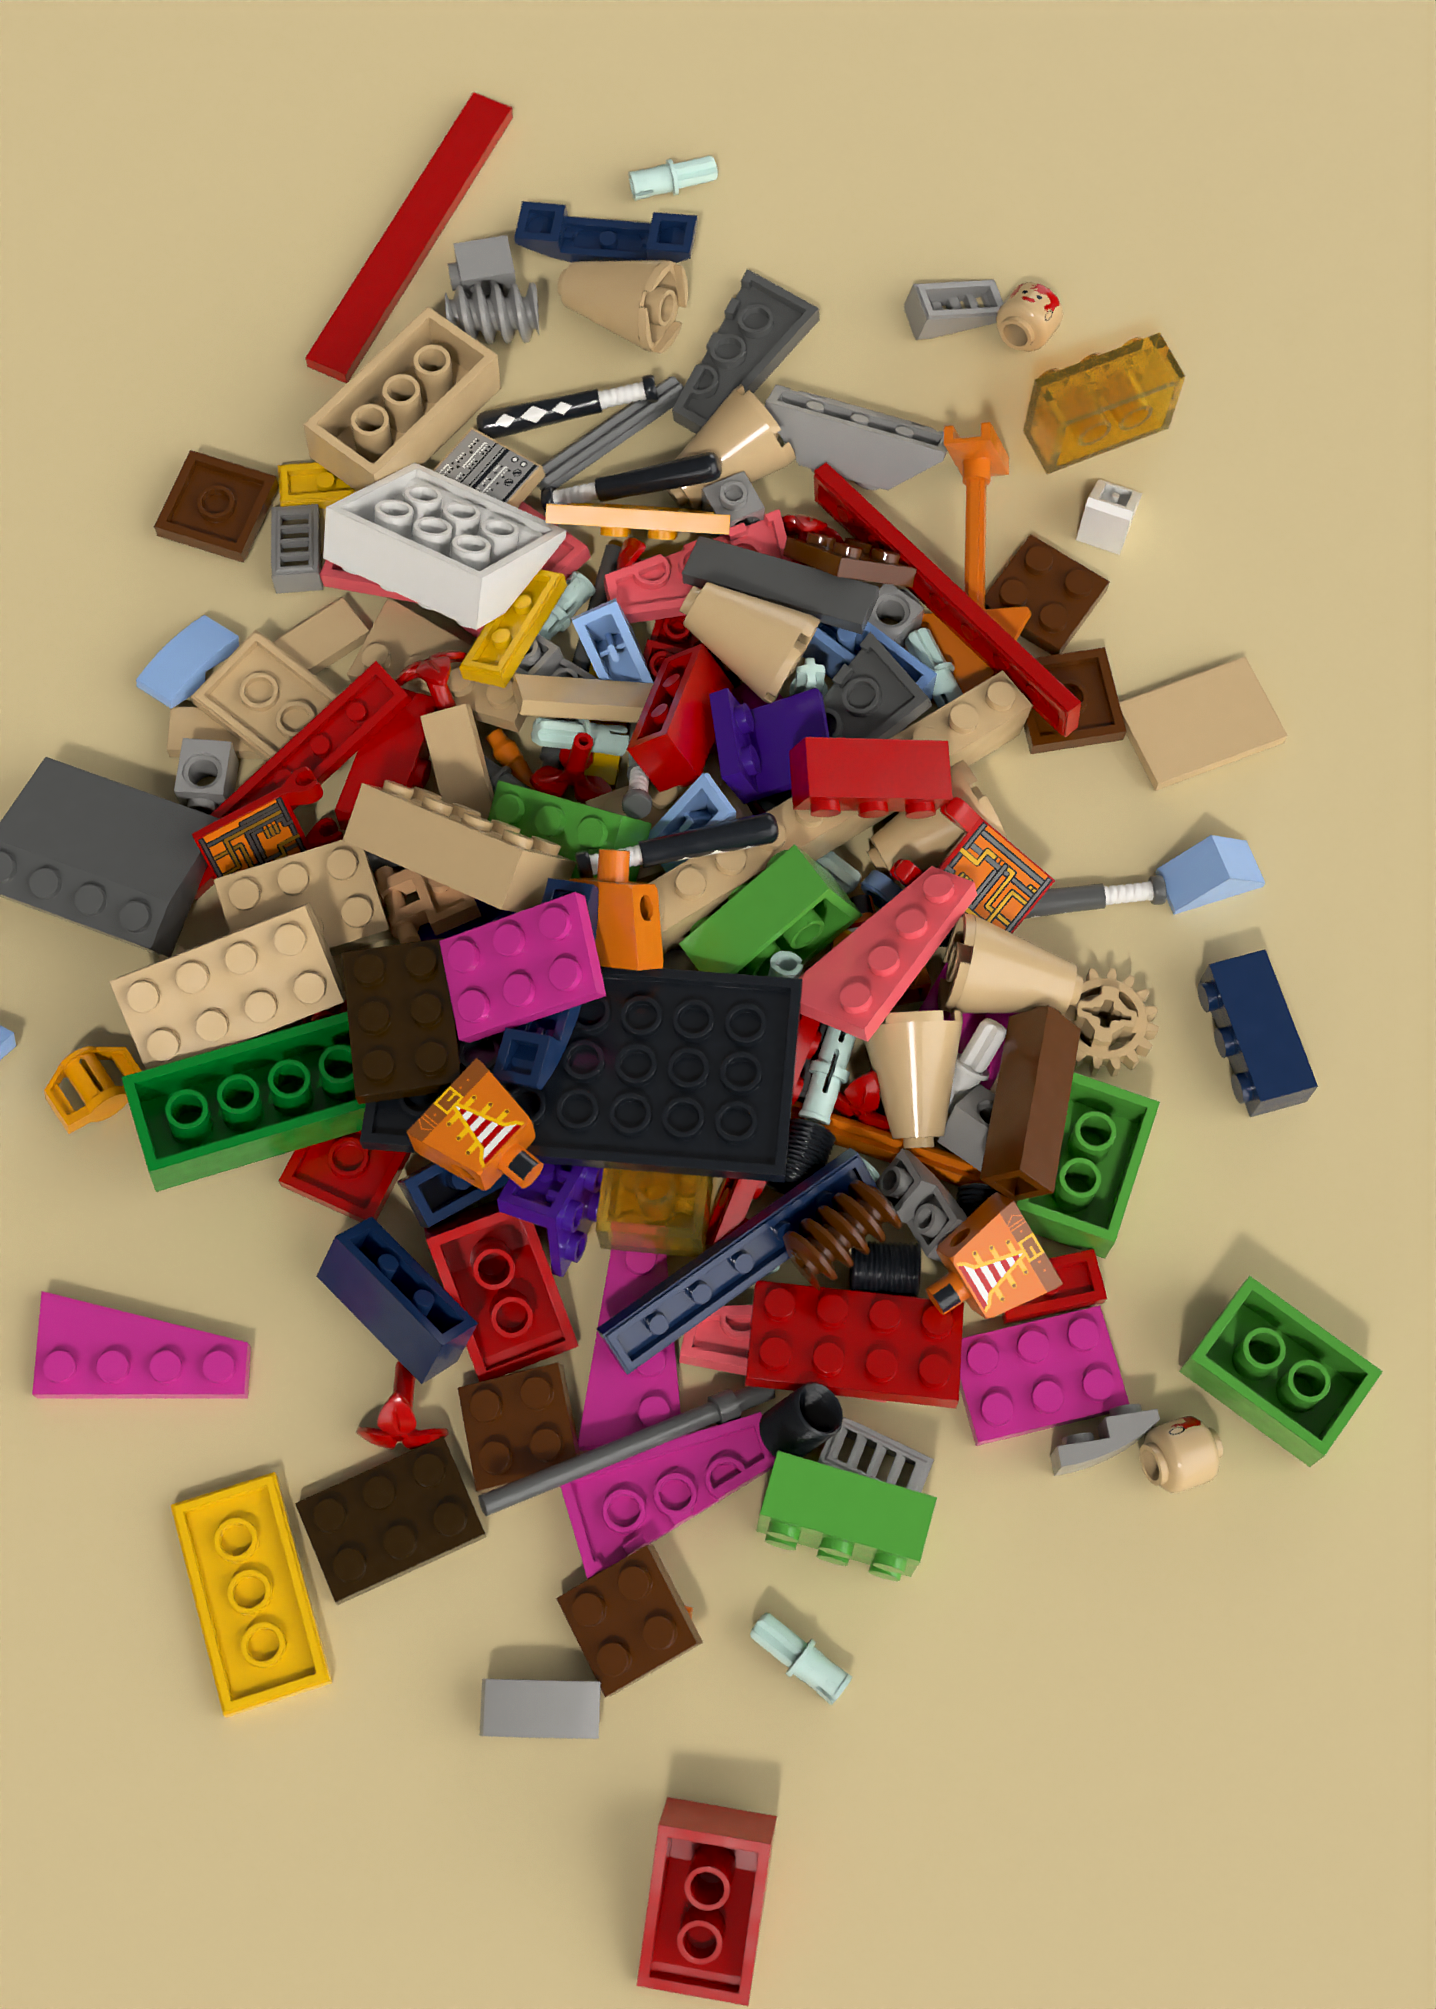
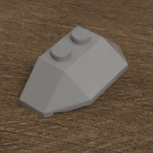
(853, 440)

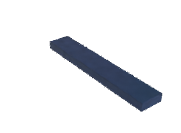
(724, 1268)

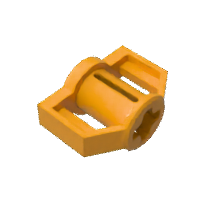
(91, 1083)

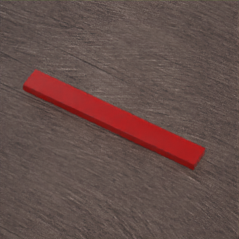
(409, 238)
(950, 602)

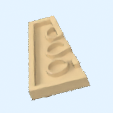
(405, 637)

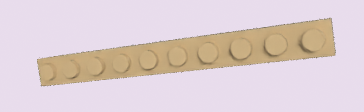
(701, 885)

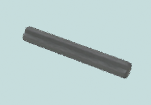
(609, 435)

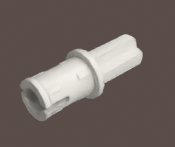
(976, 1057)

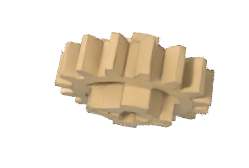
(1122, 1023)

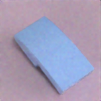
(182, 662)

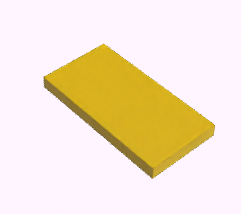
(250, 1594)

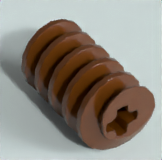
(839, 1231)

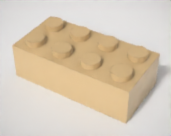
(403, 402)
(455, 846)
(230, 988)

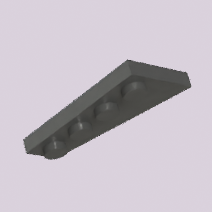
(750, 344)
(867, 701)

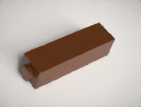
(1030, 1104)

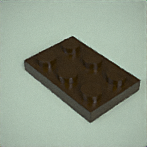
(400, 1021)
(390, 1520)

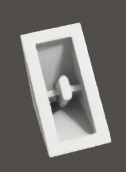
(1108, 516)

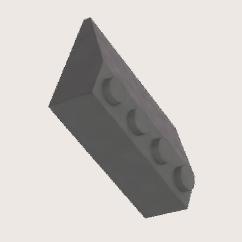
(102, 856)

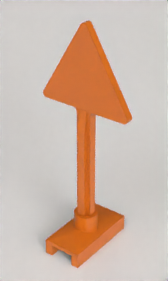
(977, 461)

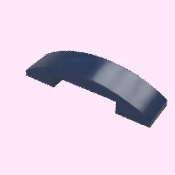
(553, 233)
(535, 1048)

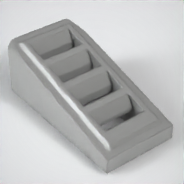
(929, 319)
(296, 577)
(883, 1445)

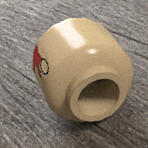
(1029, 317)
(1181, 1454)

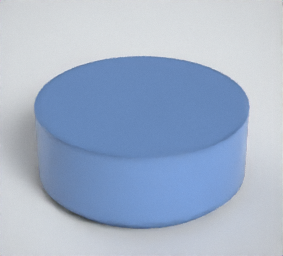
(880, 888)

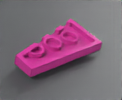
(123, 1355)
(650, 1394)
(661, 1489)

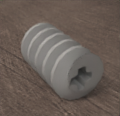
(495, 312)

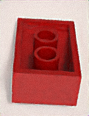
(505, 1284)
(706, 1900)

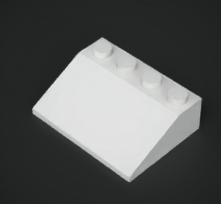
(439, 543)

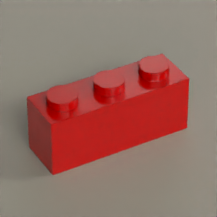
(677, 719)
(392, 754)
(870, 776)

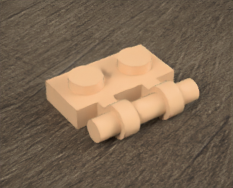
(438, 904)

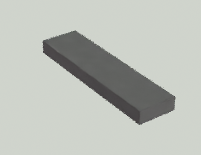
(830, 598)

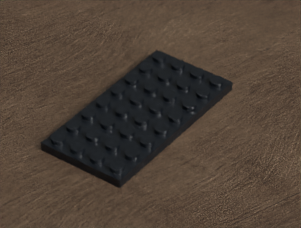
(654, 1079)

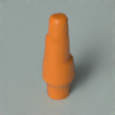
(508, 754)

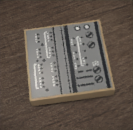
(491, 468)

